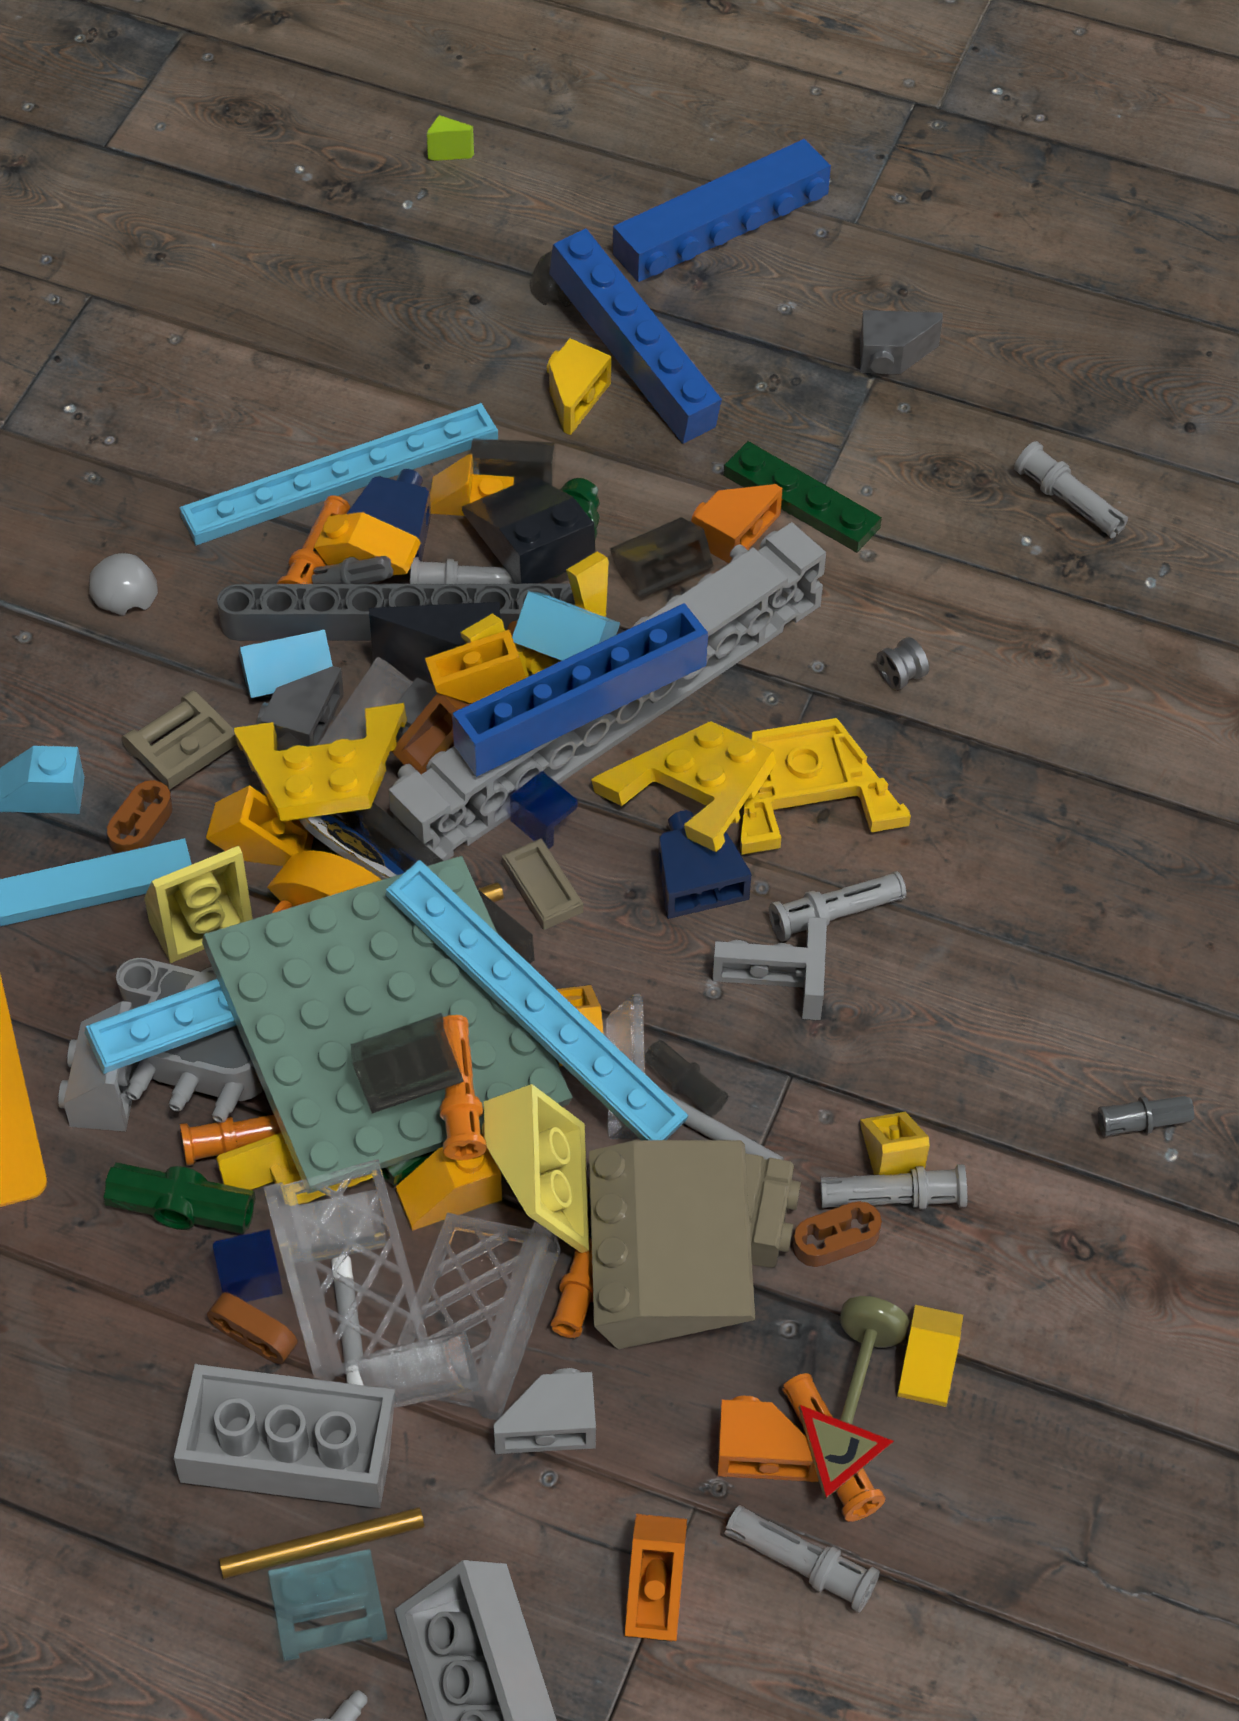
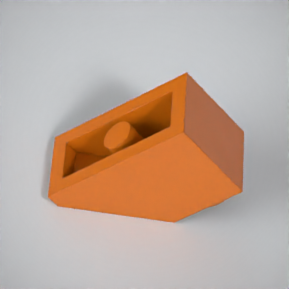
(737, 517)
(761, 1443)
(655, 1577)

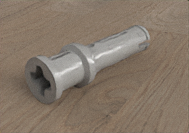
(1057, 480)
(453, 574)
(794, 915)
(917, 1187)
(822, 1566)

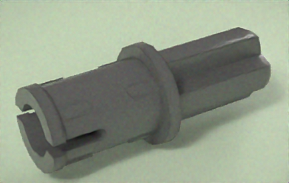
(354, 571)
(1144, 1115)

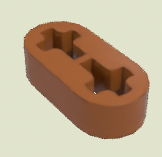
(133, 814)
(835, 1230)
(252, 1328)

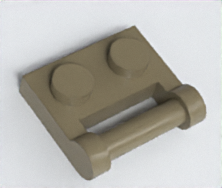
(187, 747)

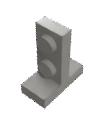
(778, 965)

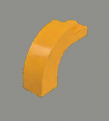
(317, 875)

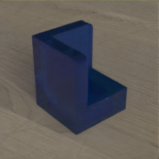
(540, 807)
(248, 1266)

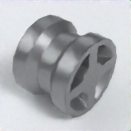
(902, 663)

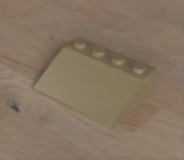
(669, 1239)

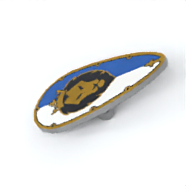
(350, 845)

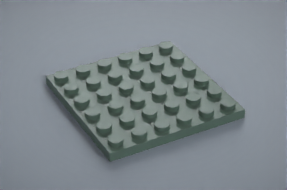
(340, 974)

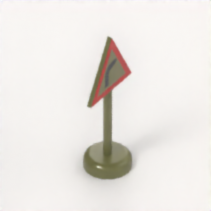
(835, 1444)

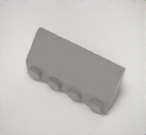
(286, 1436)
(473, 1648)

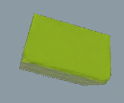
(449, 140)

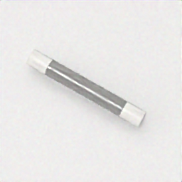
(350, 1339)

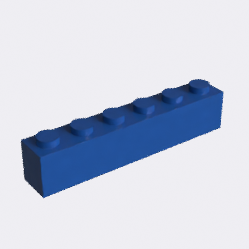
(721, 210)
(634, 336)
(579, 689)

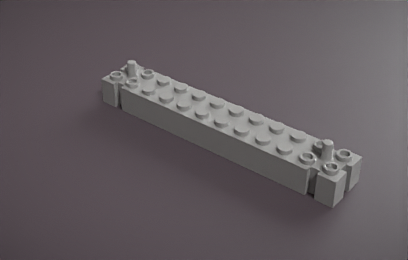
(739, 609)

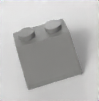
(90, 1096)

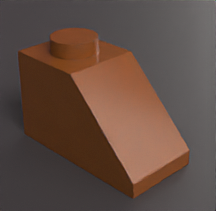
(429, 732)

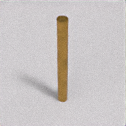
(321, 1542)

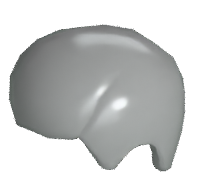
(122, 583)

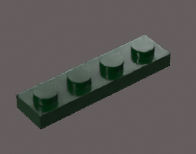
(805, 497)

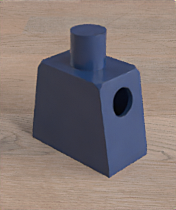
(398, 503)
(696, 876)

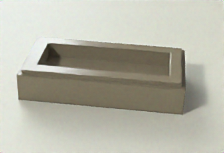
(542, 884)

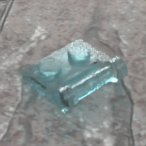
(325, 1590)

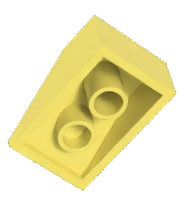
(198, 902)
(542, 1159)

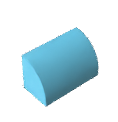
(560, 627)
(283, 661)

